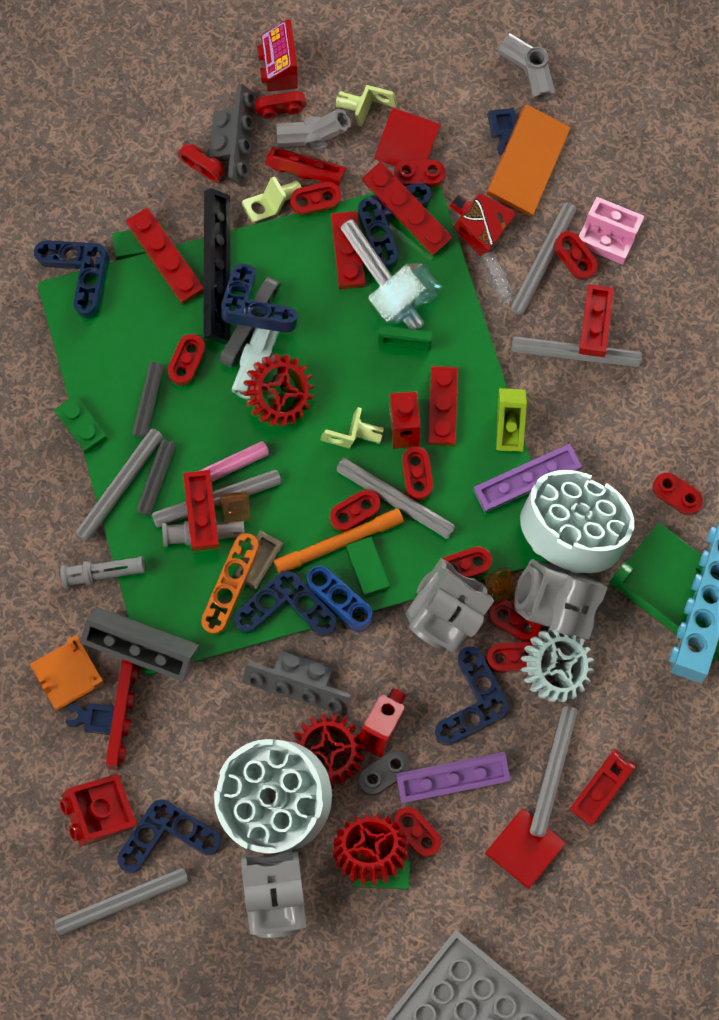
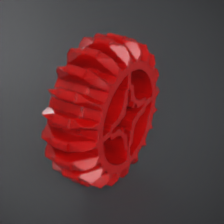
(285, 369)
(340, 749)
(380, 838)

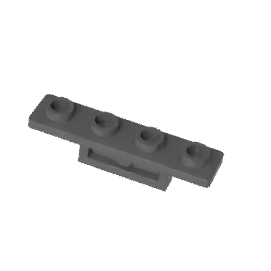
(233, 133)
(299, 680)

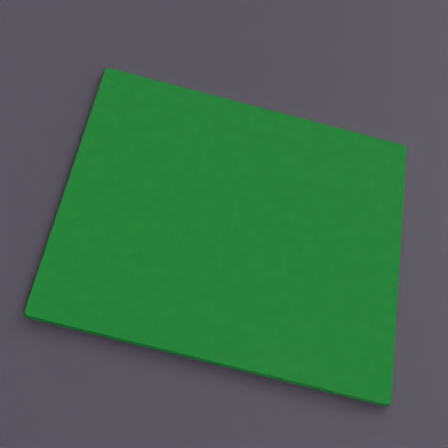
(337, 341)

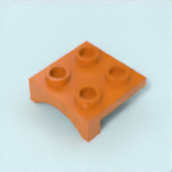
(67, 674)

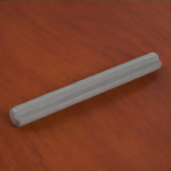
(542, 260)
(375, 265)
(571, 351)
(119, 485)
(252, 486)
(396, 498)
(553, 771)
(121, 901)

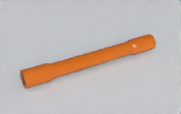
(379, 524)

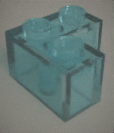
(406, 288)

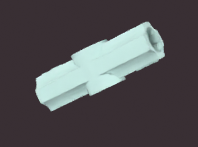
(259, 347)

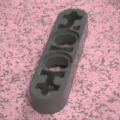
(243, 334)

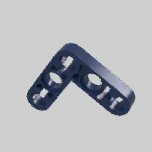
(381, 215)
(84, 263)
(246, 308)
(281, 597)
(484, 699)
(159, 827)

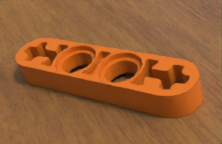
(227, 582)

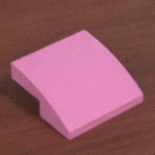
(610, 230)

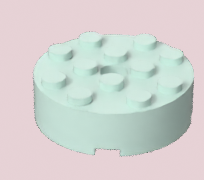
(576, 521)
(300, 801)

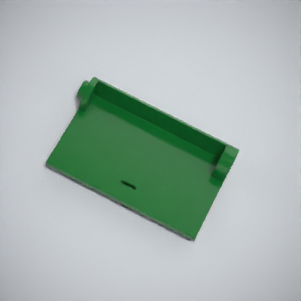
(661, 579)

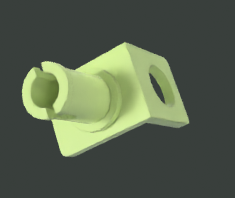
(362, 103)
(271, 199)
(357, 430)

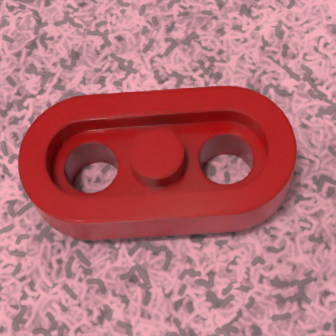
(281, 103)
(194, 158)
(419, 172)
(314, 197)
(576, 255)
(186, 361)
(417, 474)
(676, 494)
(354, 511)
(464, 561)
(514, 621)
(512, 653)
(418, 831)

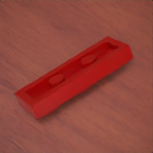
(304, 166)
(348, 262)
(596, 320)
(443, 406)
(200, 510)

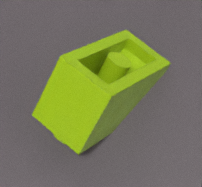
(511, 419)

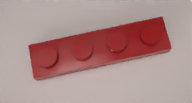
(406, 208)
(165, 256)
(120, 724)

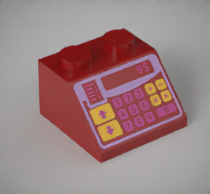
(278, 58)

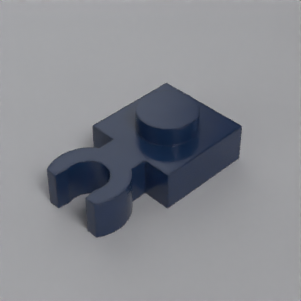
(501, 126)
(96, 718)

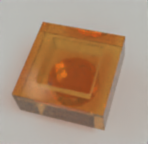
(235, 506)
(499, 584)

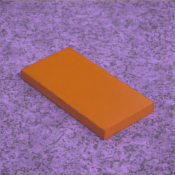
(528, 160)

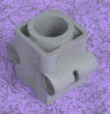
(558, 598)
(448, 607)
(273, 894)

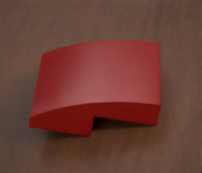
(406, 138)
(523, 853)

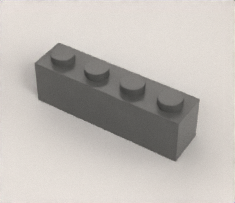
(139, 644)

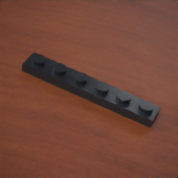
(216, 263)

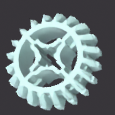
(568, 682)

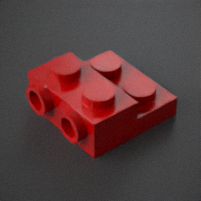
(97, 810)

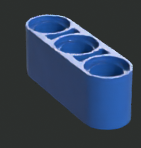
(342, 611)

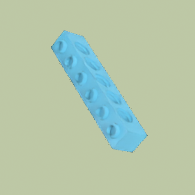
(686, 662)

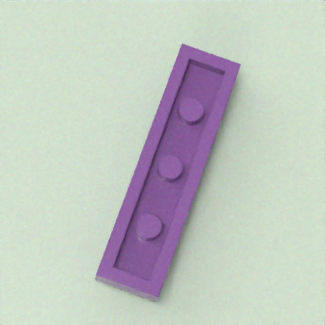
(522, 479)
(453, 777)

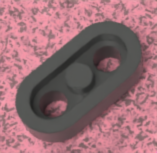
(384, 772)

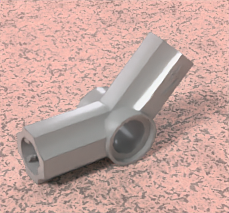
(538, 75)
(314, 131)

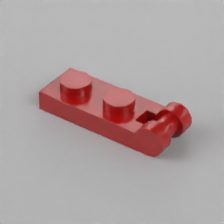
(601, 788)

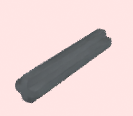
(148, 400)
(156, 478)

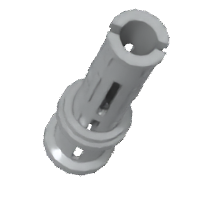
(180, 533)
(88, 574)

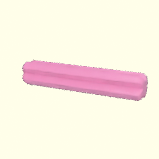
(237, 461)

